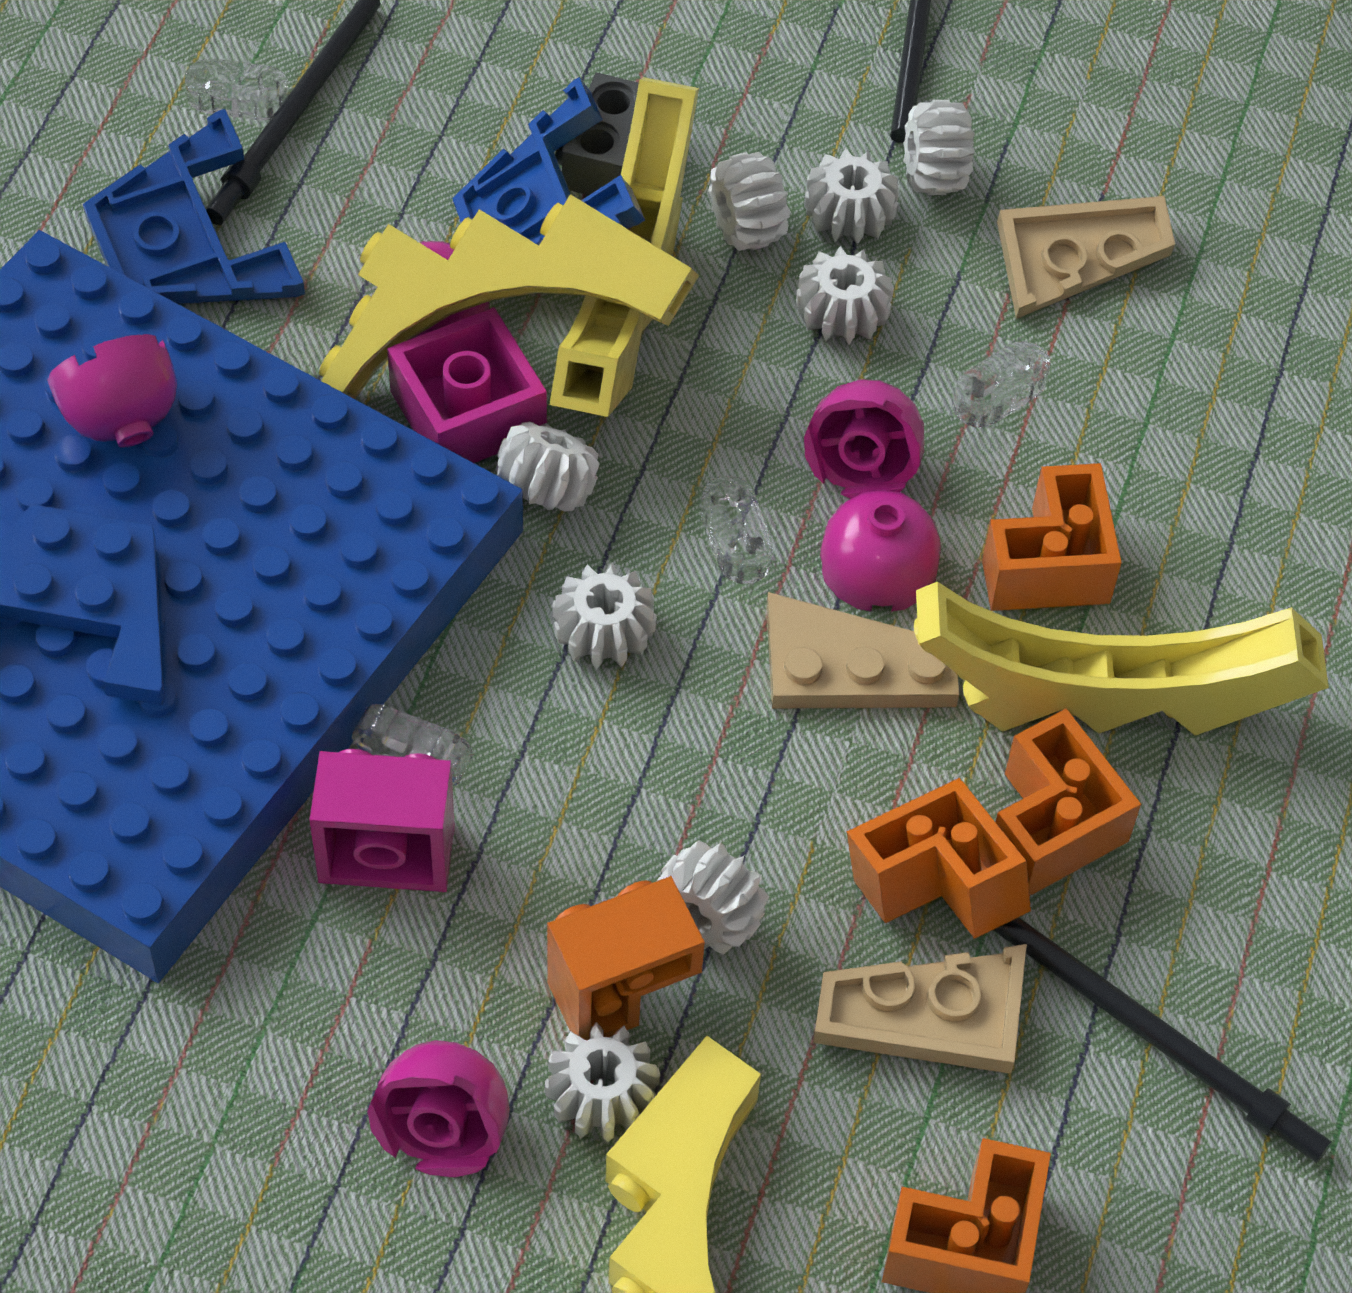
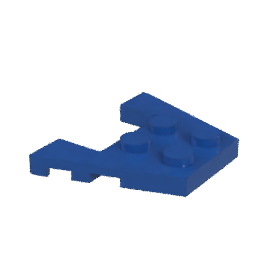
(529, 181)
(162, 236)
(89, 579)

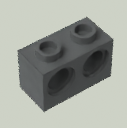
(600, 151)

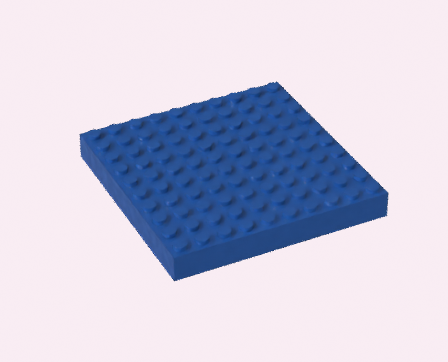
(296, 587)

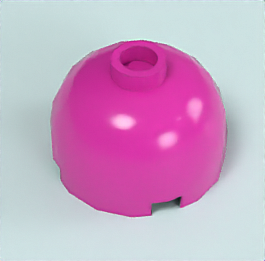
(118, 391)
(865, 438)
(880, 550)
(441, 1108)

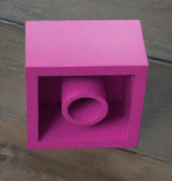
(466, 385)
(383, 820)

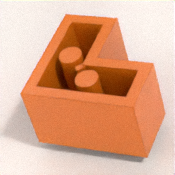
(1060, 553)
(1070, 802)
(938, 849)
(619, 951)
(977, 1242)

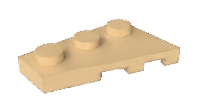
(1079, 246)
(849, 661)
(932, 1012)

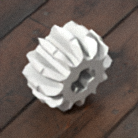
(938, 147)
(851, 196)
(749, 201)
(844, 295)
(548, 466)
(604, 615)
(718, 894)
(602, 1059)

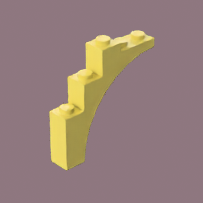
(489, 262)
(603, 345)
(1196, 677)
(669, 1170)

